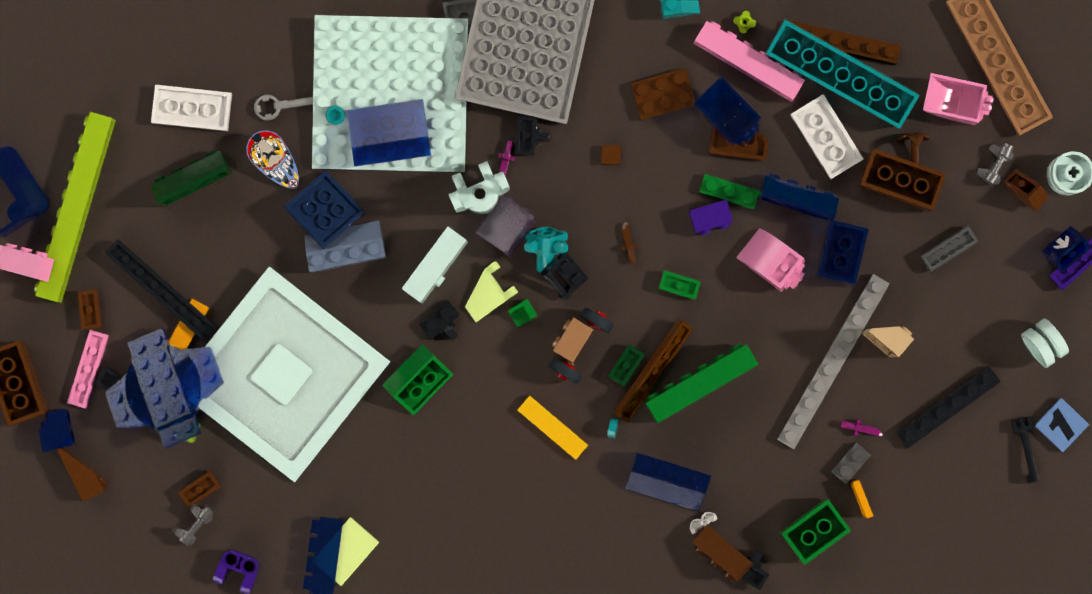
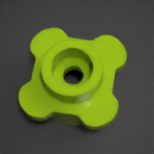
(739, 22)

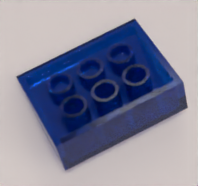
(389, 133)

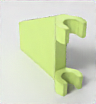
(487, 294)

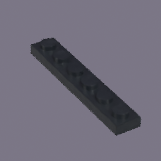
(948, 407)

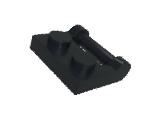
(570, 273)

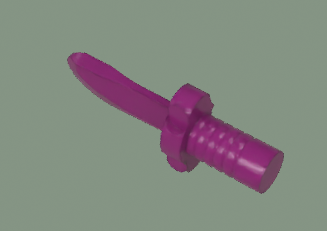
(506, 157)
(857, 427)

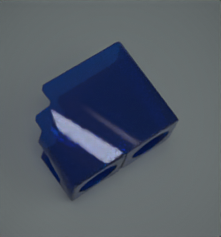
(56, 431)

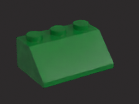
(417, 379)

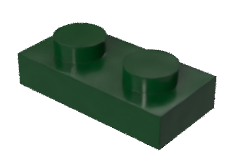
(626, 365)

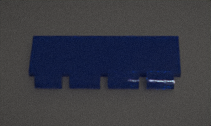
(326, 552)

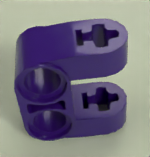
(239, 566)

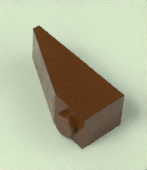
(86, 479)

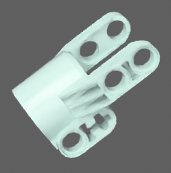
(465, 198)

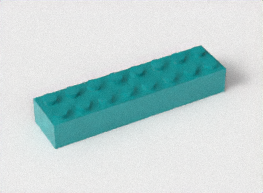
(842, 73)

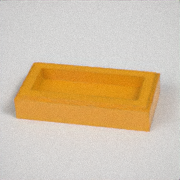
(861, 499)

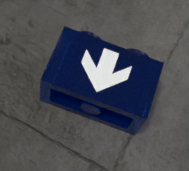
(1066, 249)

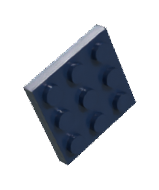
(324, 210)

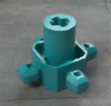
(545, 243)

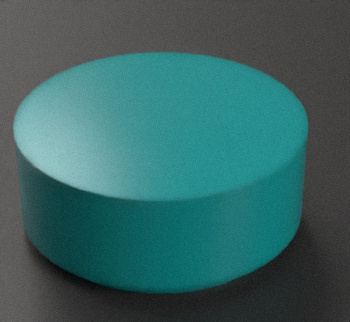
(335, 115)
(612, 429)

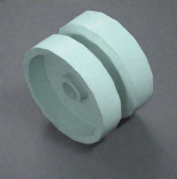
(1067, 184)
(1045, 343)

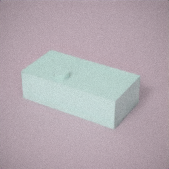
(435, 265)

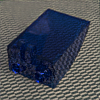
(728, 112)

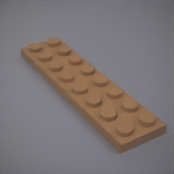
(1000, 63)

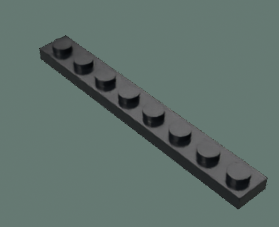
(162, 291)

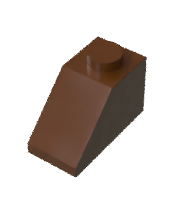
(1026, 189)

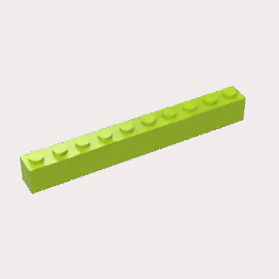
(76, 204)

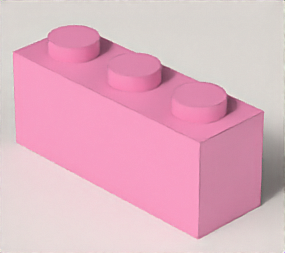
(25, 262)

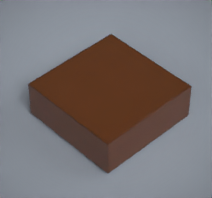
(611, 155)

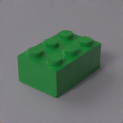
(815, 531)

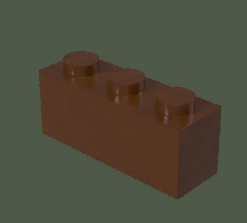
(722, 554)

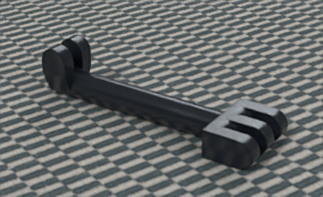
(1022, 428)

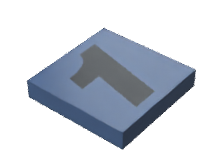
(1061, 425)

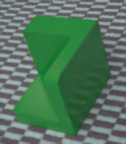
(522, 313)

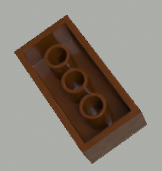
(901, 180)
(19, 386)

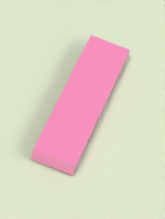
(88, 369)

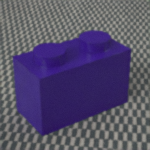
(711, 217)

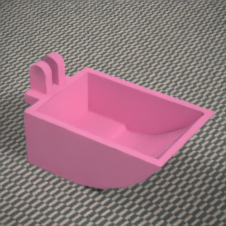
(957, 99)
(773, 260)

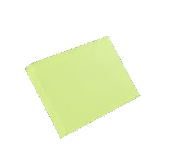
(354, 548)

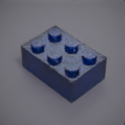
(841, 252)

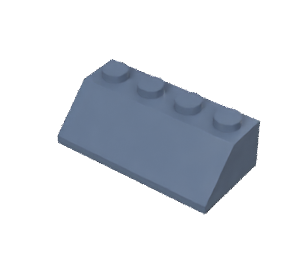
(354, 246)

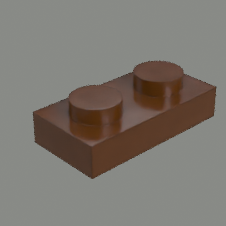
(89, 309)
(199, 489)

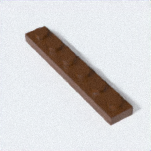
(856, 44)
(653, 370)

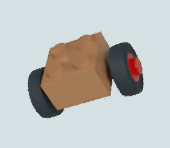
(574, 339)

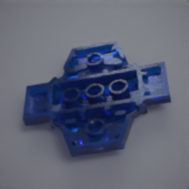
(164, 388)

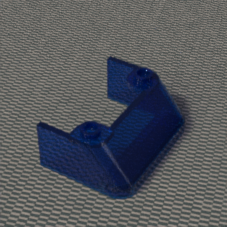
(28, 194)

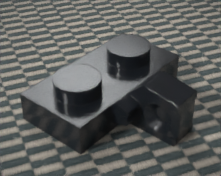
(529, 135)
(441, 321)
(755, 575)

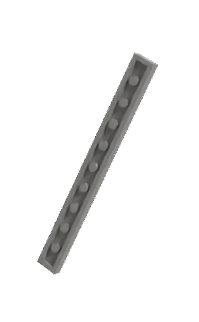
(833, 361)

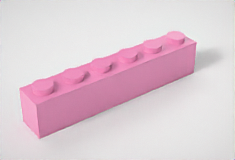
(749, 61)

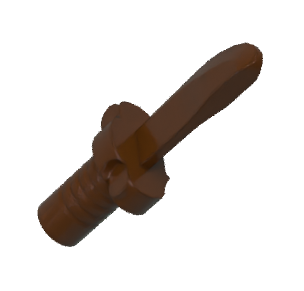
(628, 242)

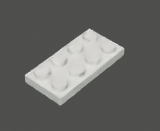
(191, 108)
(826, 136)

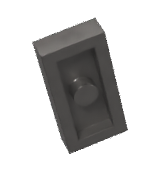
(850, 463)

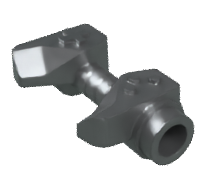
(1003, 154)
(203, 515)

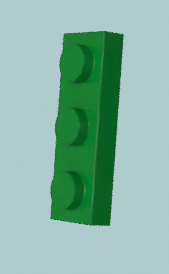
(729, 191)

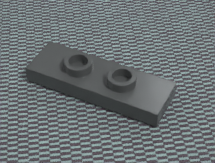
(949, 249)

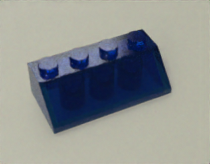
(798, 198)
(668, 481)

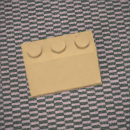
(890, 340)

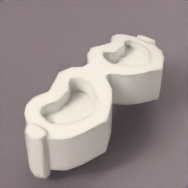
(706, 518)

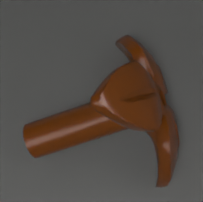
(916, 140)

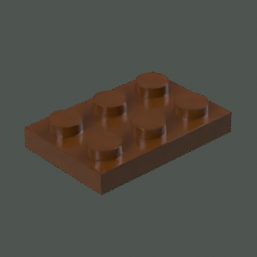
(663, 94)

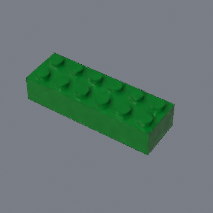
(700, 383)

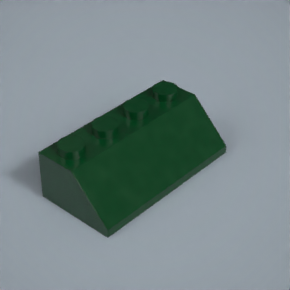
(190, 179)

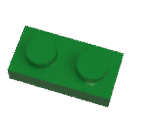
(679, 285)

